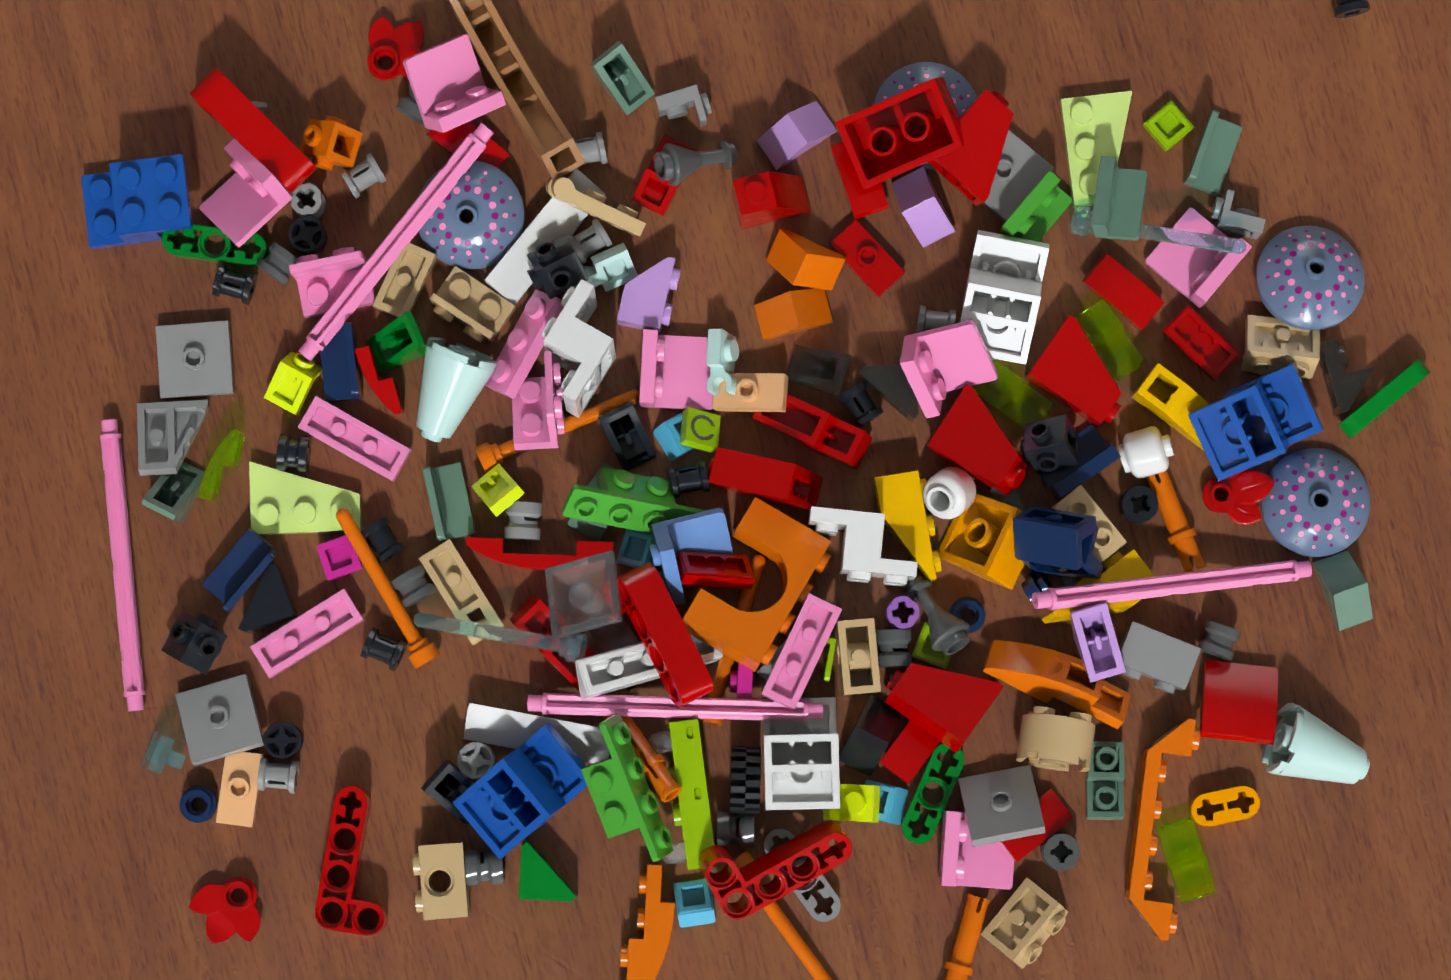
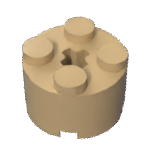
(1056, 740)

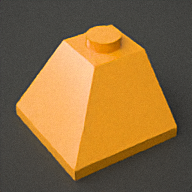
(984, 542)

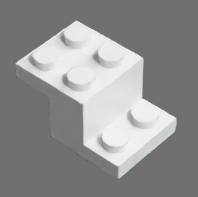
(1005, 293)
(579, 347)
(861, 545)
(802, 761)

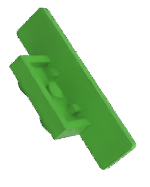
(625, 501)
(623, 792)

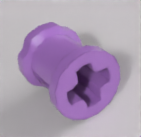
(895, 622)

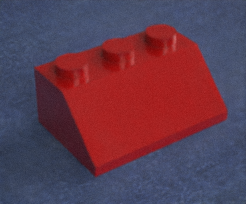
(902, 132)

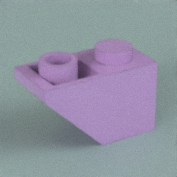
(646, 297)

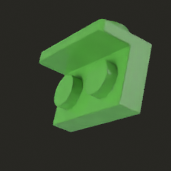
(1038, 210)

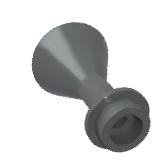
(678, 163)
(946, 630)

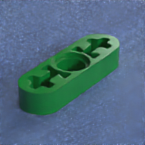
(187, 250)
(1384, 398)
(911, 814)

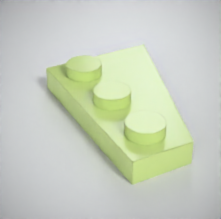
(1091, 130)
(296, 504)

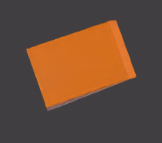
(805, 261)
(793, 313)

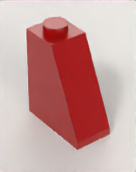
(984, 134)
(768, 198)
(1076, 375)
(977, 444)
(765, 478)
(942, 701)

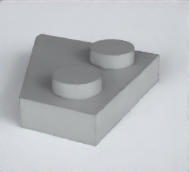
(167, 434)

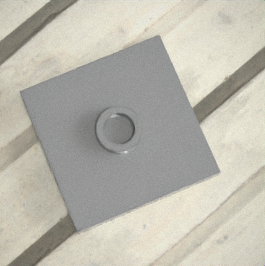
(1015, 177)
(195, 360)
(219, 719)
(1001, 805)

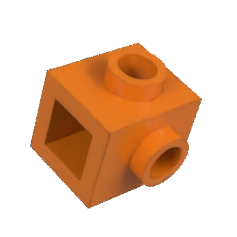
(330, 143)

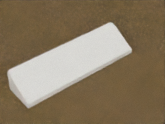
(554, 220)
(625, 668)
(514, 728)

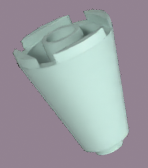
(449, 386)
(1313, 750)

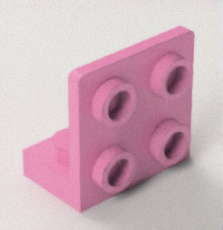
(450, 85)
(245, 198)
(1193, 269)
(325, 279)
(944, 362)
(674, 372)
(539, 410)
(971, 866)

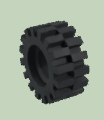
(745, 779)

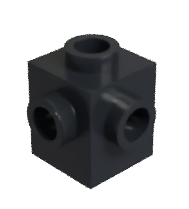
(555, 267)
(1050, 444)
(194, 641)

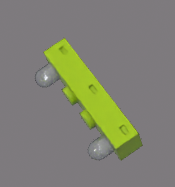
(693, 805)

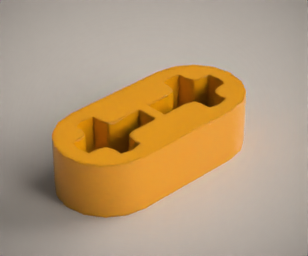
(1222, 797)

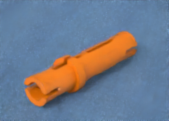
(1175, 520)
(653, 763)
(967, 938)

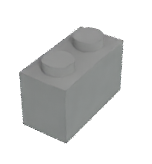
(1157, 657)

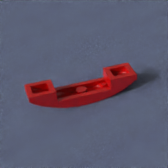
(495, 550)

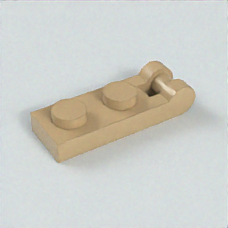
(593, 204)
(458, 585)

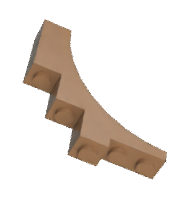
(519, 86)

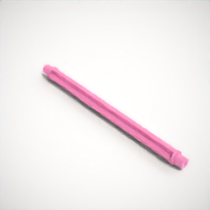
(395, 242)
(122, 565)
(1171, 584)
(664, 707)

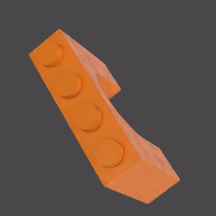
(749, 635)

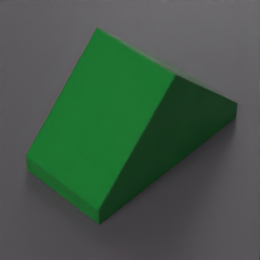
(398, 343)
(540, 879)

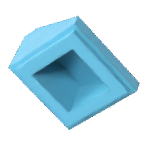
(669, 435)
(636, 549)
(892, 802)
(694, 903)

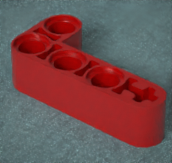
(252, 130)
(664, 634)
(351, 860)
(776, 862)

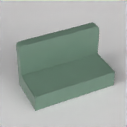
(1213, 154)
(1118, 201)
(449, 501)

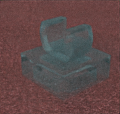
(160, 753)

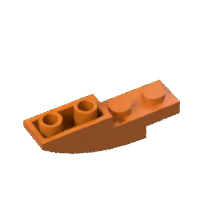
(1052, 674)
(646, 954)

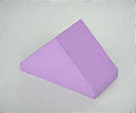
(795, 134)
(922, 207)
(1097, 642)

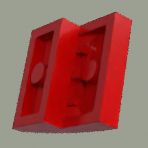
(1239, 702)

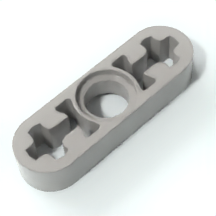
(825, 892)

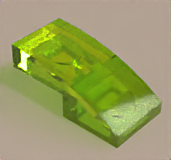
(1110, 341)
(1014, 397)
(226, 456)
(1185, 860)

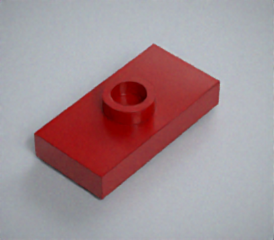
(867, 258)
(1201, 343)
(715, 570)

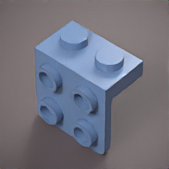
(695, 532)

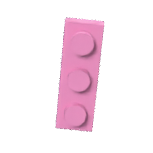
(523, 344)
(354, 439)
(307, 633)
(801, 651)

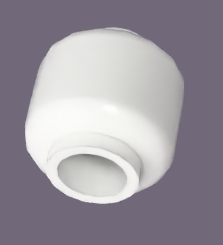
(1146, 452)
(949, 492)

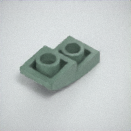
(1105, 782)

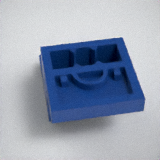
(137, 201)
(1255, 421)
(523, 790)

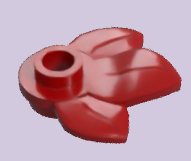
(394, 44)
(1243, 493)
(225, 913)

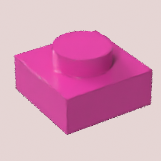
(338, 558)
(741, 682)

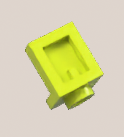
(292, 382)
(497, 489)
(857, 804)

